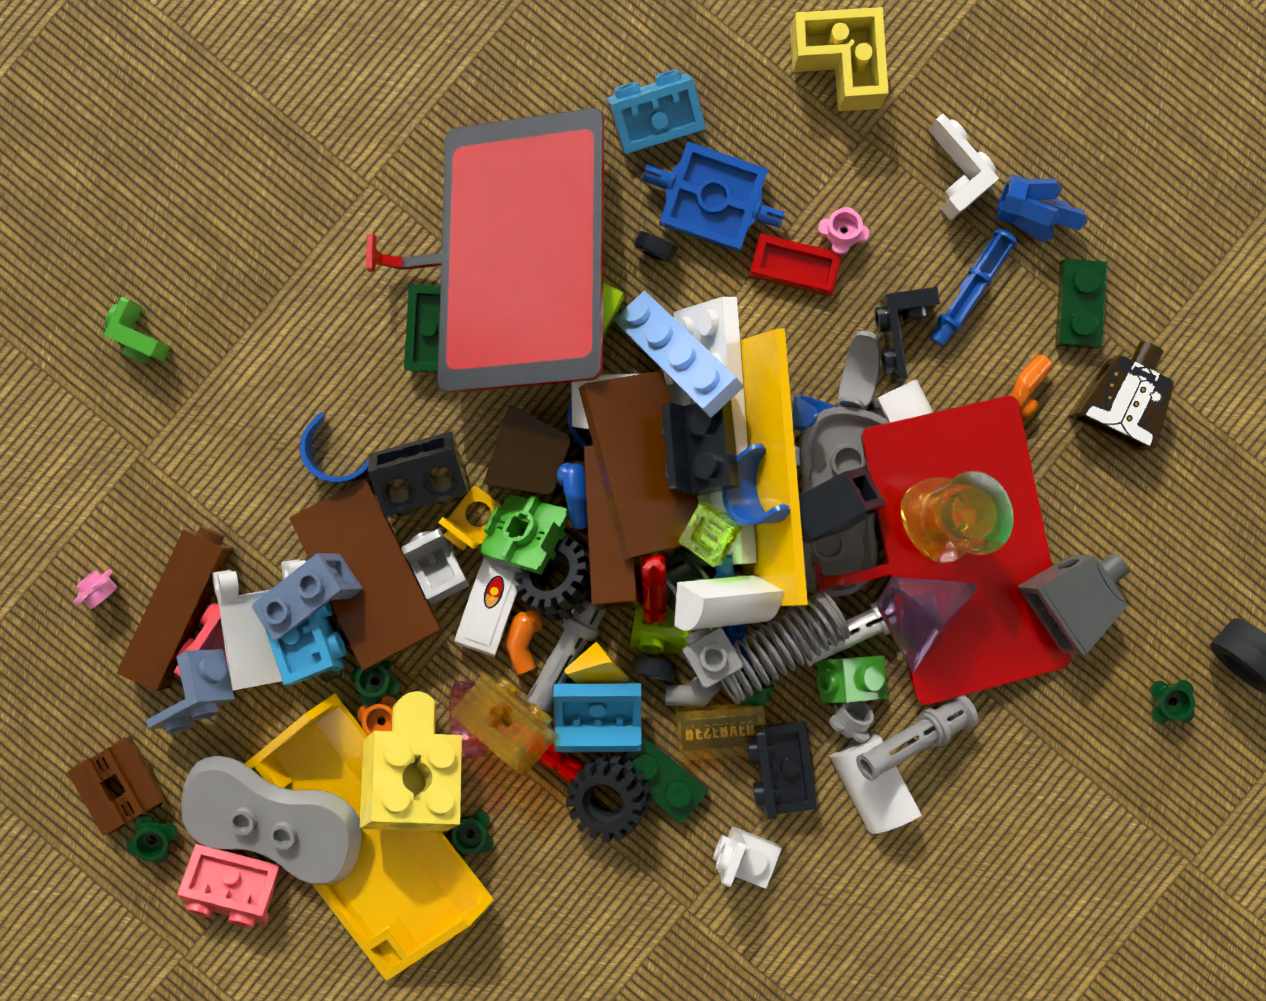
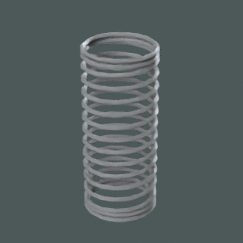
(829, 614)

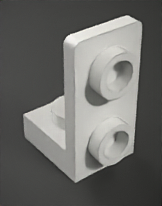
(975, 165)
(745, 857)

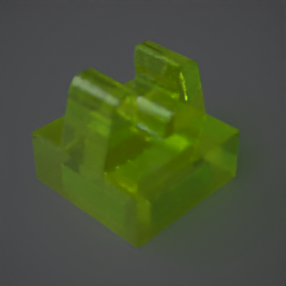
(710, 534)

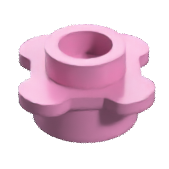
(847, 219)
(95, 588)

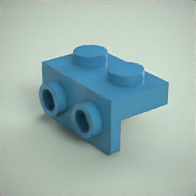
(597, 717)

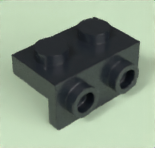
(783, 768)

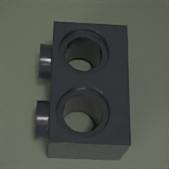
(414, 464)

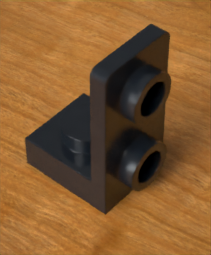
(912, 306)

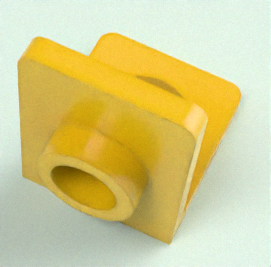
(458, 528)

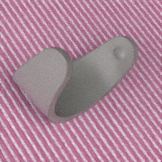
(860, 371)

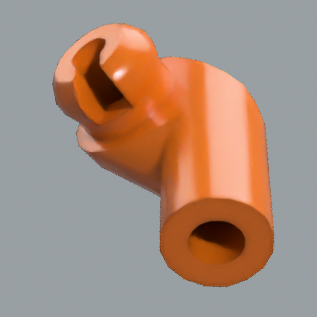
(1028, 381)
(518, 638)

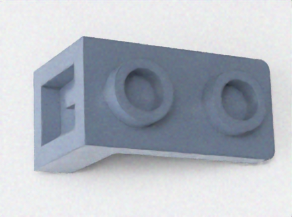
(305, 592)

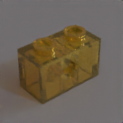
(482, 715)

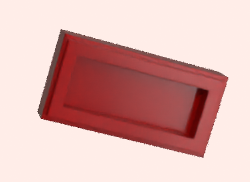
(795, 265)

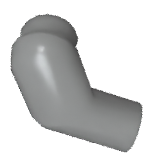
(691, 695)

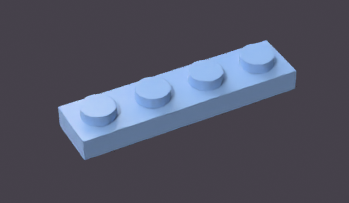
(678, 354)

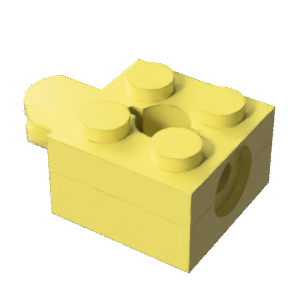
(411, 772)

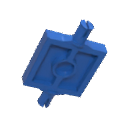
(713, 196)

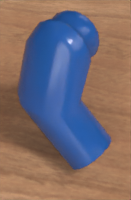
(574, 482)

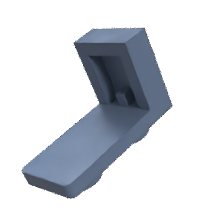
(205, 689)

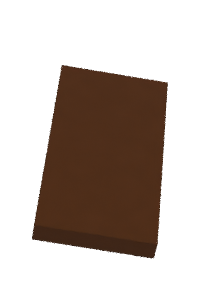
(631, 456)
(391, 607)

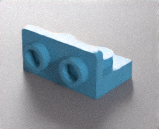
(656, 111)
(309, 649)

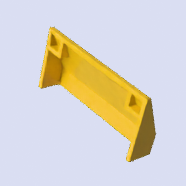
(771, 424)
(407, 884)

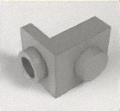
(434, 565)
(711, 655)

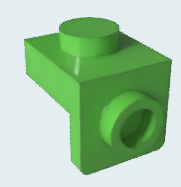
(120, 325)
(852, 679)

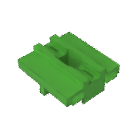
(542, 528)

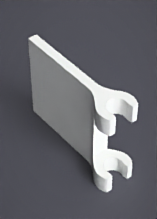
(245, 639)

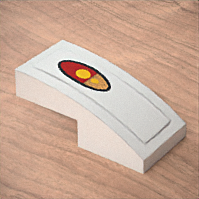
(488, 607)

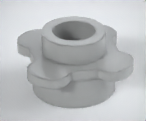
(853, 720)

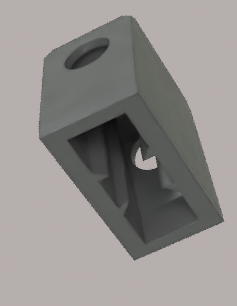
(1077, 599)

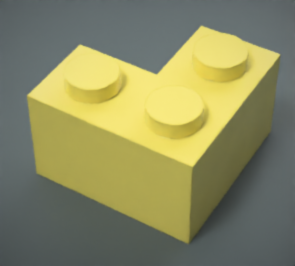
(849, 44)

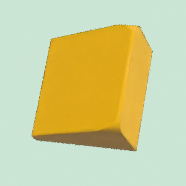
(596, 667)

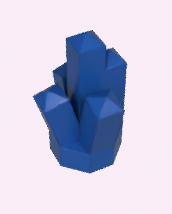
(1034, 207)

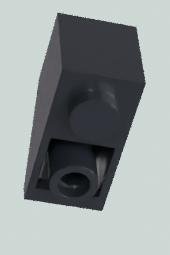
(838, 504)

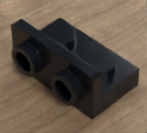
(699, 449)

